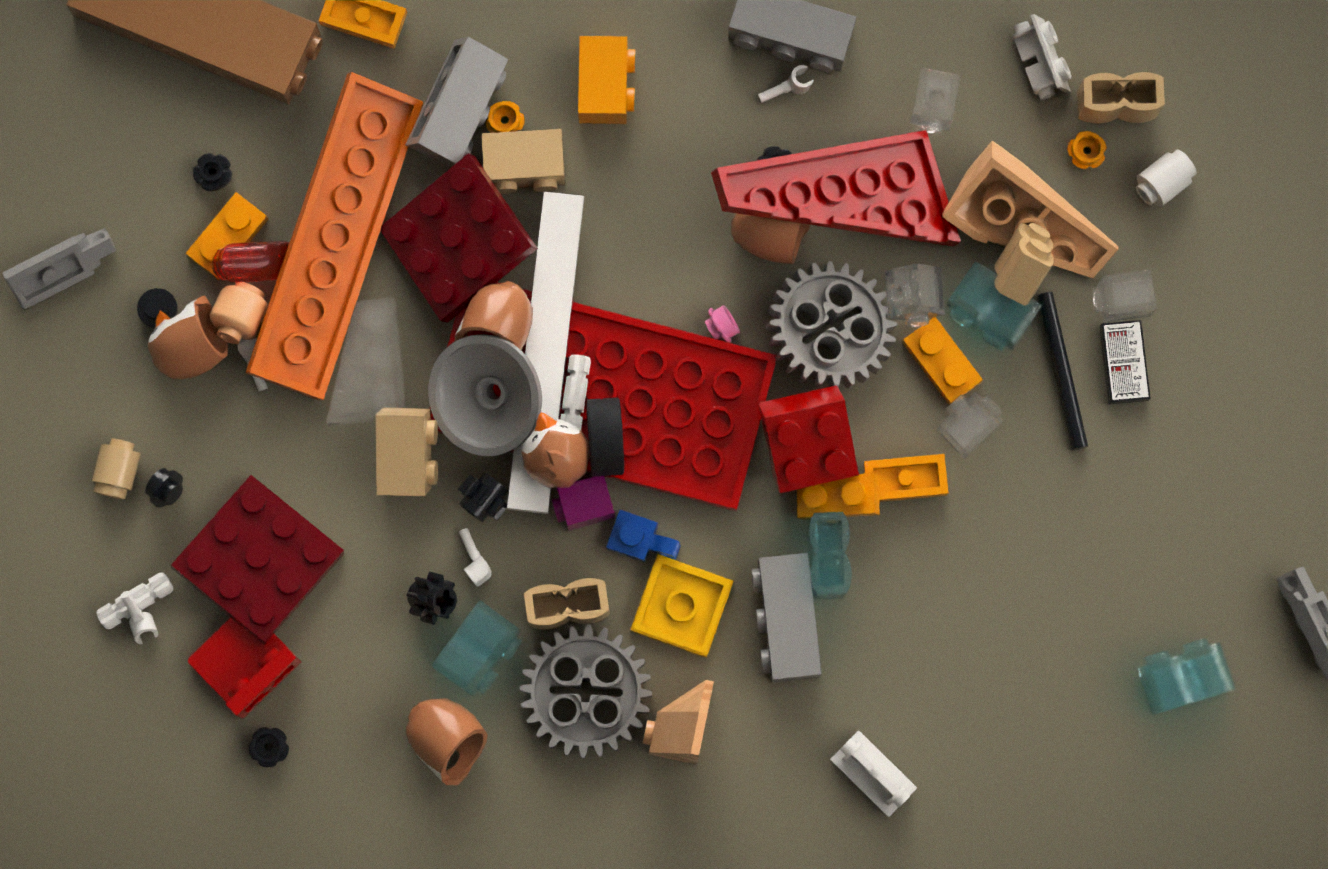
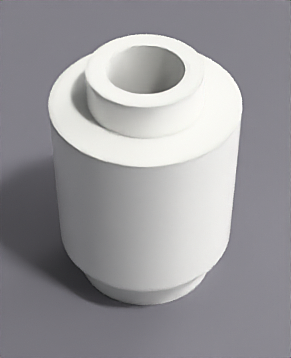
(1165, 178)

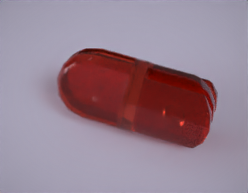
(249, 261)

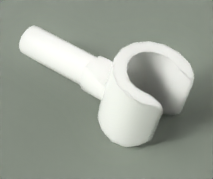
(788, 85)
(246, 348)
(478, 570)
(139, 621)

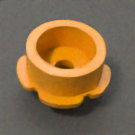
(504, 109)
(1092, 141)

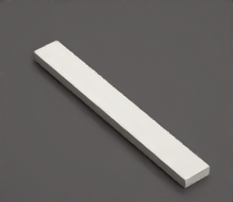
(550, 327)

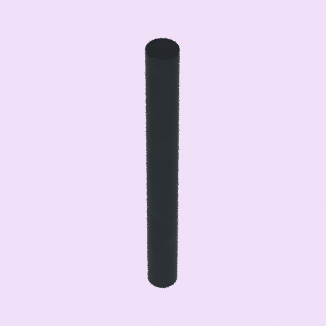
(1062, 371)

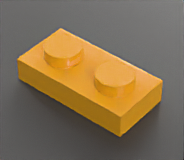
(365, 19)
(235, 223)
(942, 360)
(910, 477)
(850, 495)

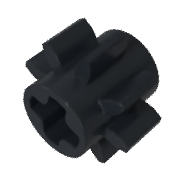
(483, 497)
(432, 598)

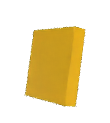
(681, 606)

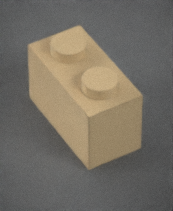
(524, 160)
(404, 451)

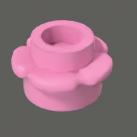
(722, 324)

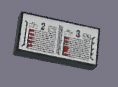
(1125, 362)

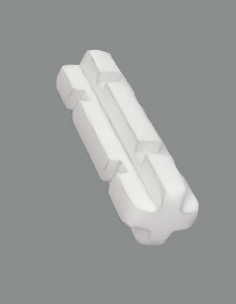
(575, 389)
(143, 595)

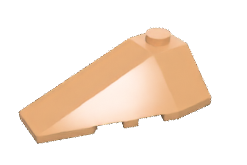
(1004, 192)
(680, 726)

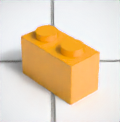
(603, 79)

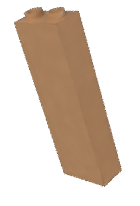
(230, 38)

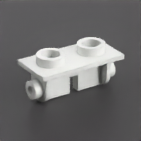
(1038, 42)
(873, 773)

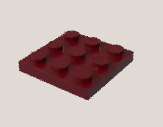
(457, 237)
(257, 559)

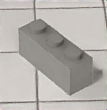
(793, 31)
(457, 102)
(787, 618)

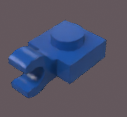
(636, 537)

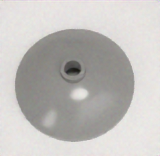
(465, 399)

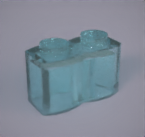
(980, 304)
(827, 542)
(477, 649)
(1185, 677)

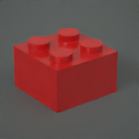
(808, 439)

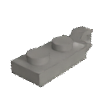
(58, 267)
(1309, 611)

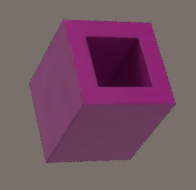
(584, 503)

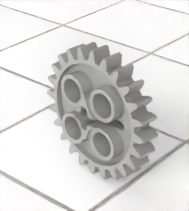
(851, 355)
(584, 729)

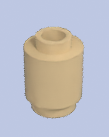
(115, 469)

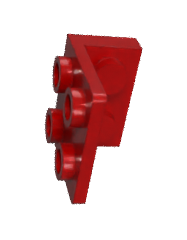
(242, 666)

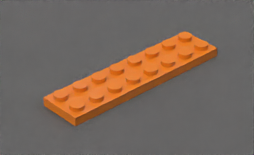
(334, 237)

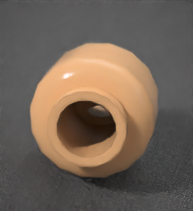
(238, 312)

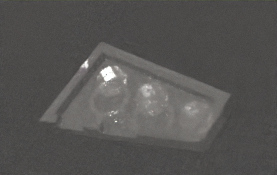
(369, 366)

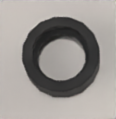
(605, 437)

